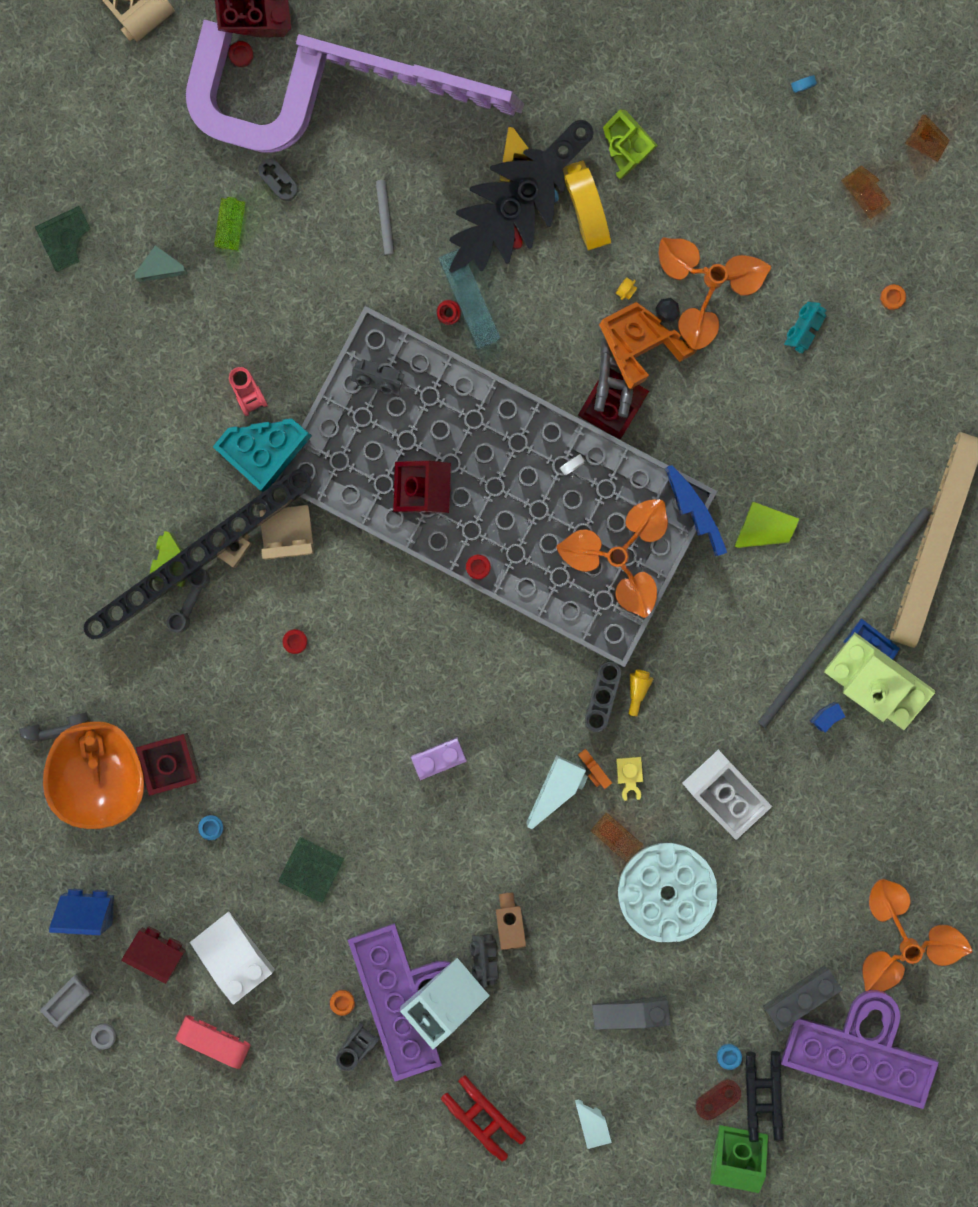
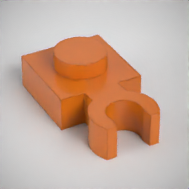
(597, 776)

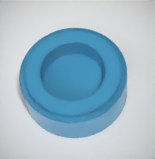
(804, 84)
(729, 1056)

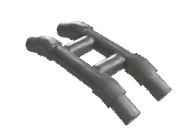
(606, 382)

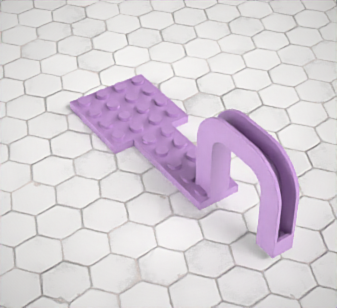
(304, 86)

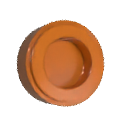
(893, 297)
(342, 1002)

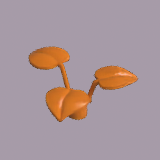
(745, 276)
(583, 548)
(944, 947)

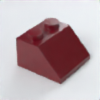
(609, 419)
(422, 487)
(154, 954)

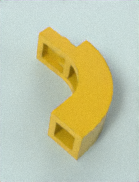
(587, 205)

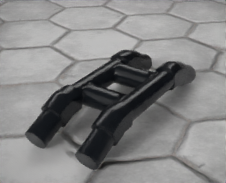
(774, 1107)

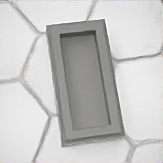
(66, 1001)

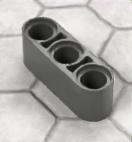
(602, 684)

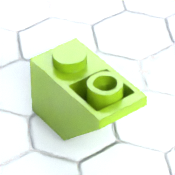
(168, 548)

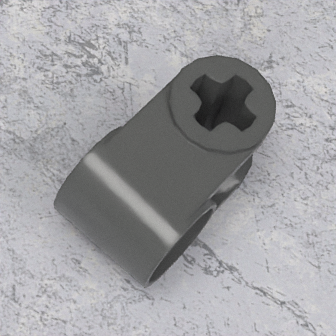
(357, 1046)

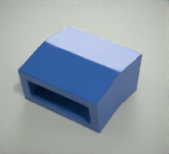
(827, 716)

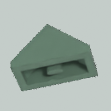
(159, 266)

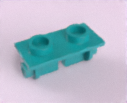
(810, 316)

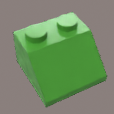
(738, 1161)

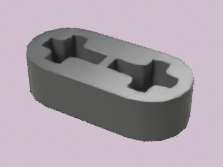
(273, 183)

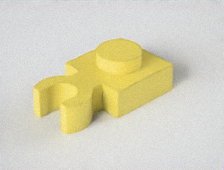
(629, 772)

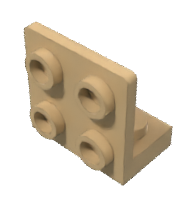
(287, 533)

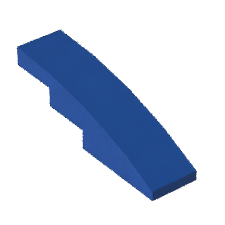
(690, 502)

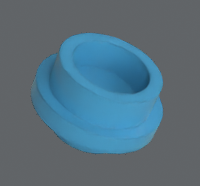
(210, 827)

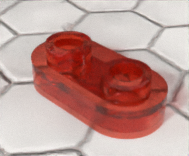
(717, 1098)

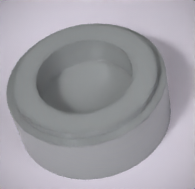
(103, 1036)

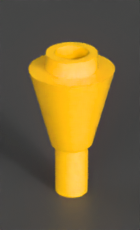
(639, 685)

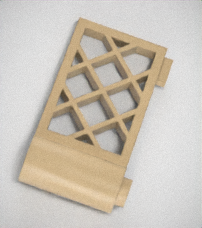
(141, 16)

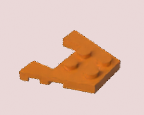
(634, 332)

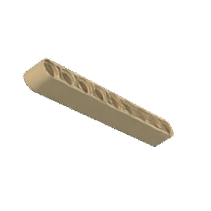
(937, 542)

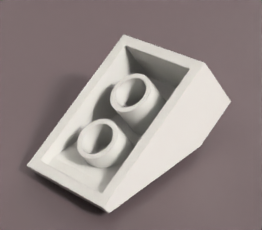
(726, 794)
(231, 957)

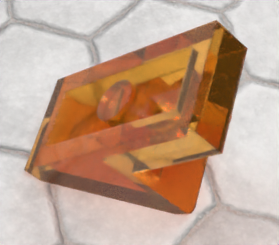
(866, 192)
(616, 837)

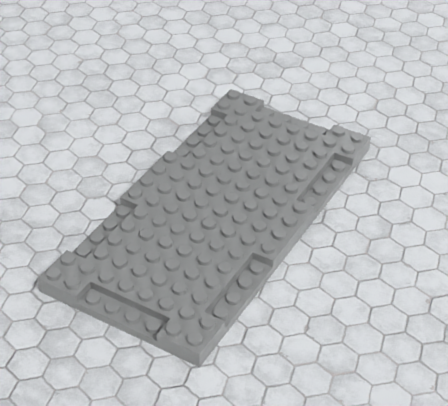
(503, 483)

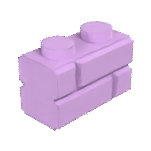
(438, 758)

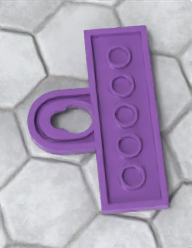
(387, 986)
(859, 1060)

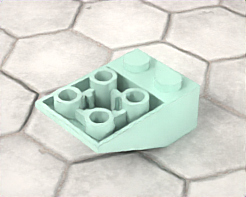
(444, 1003)

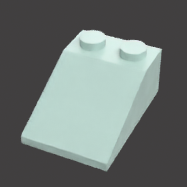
(558, 787)

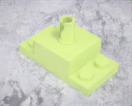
(878, 682)

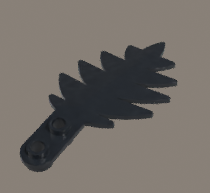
(515, 200)

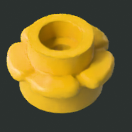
(626, 289)

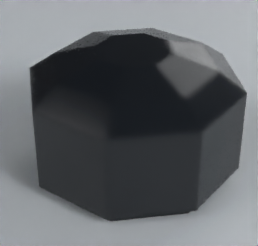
(667, 310)

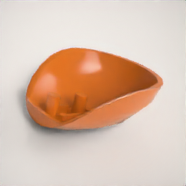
(93, 776)

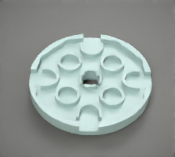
(667, 918)

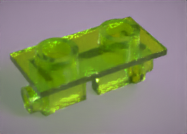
(229, 223)

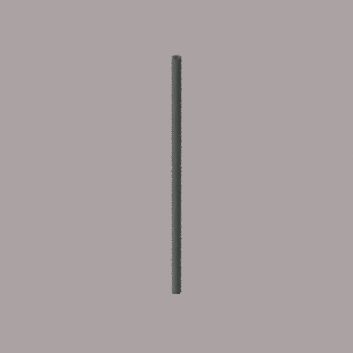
(844, 618)

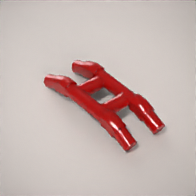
(467, 1119)

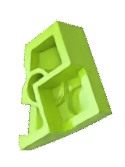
(624, 136)
(765, 527)

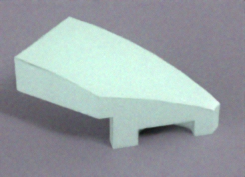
(593, 1125)

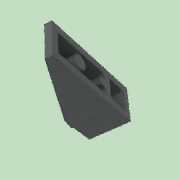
(632, 1013)

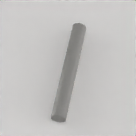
(384, 217)

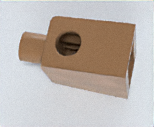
(510, 935)

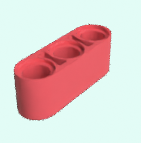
(212, 1043)

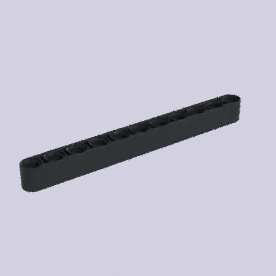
(165, 571)

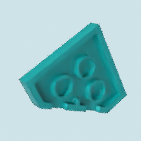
(262, 449)

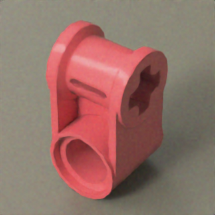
(247, 392)

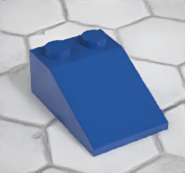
(83, 913)

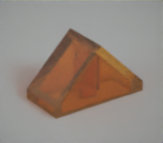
(927, 138)

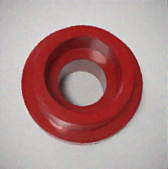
(441, 312)

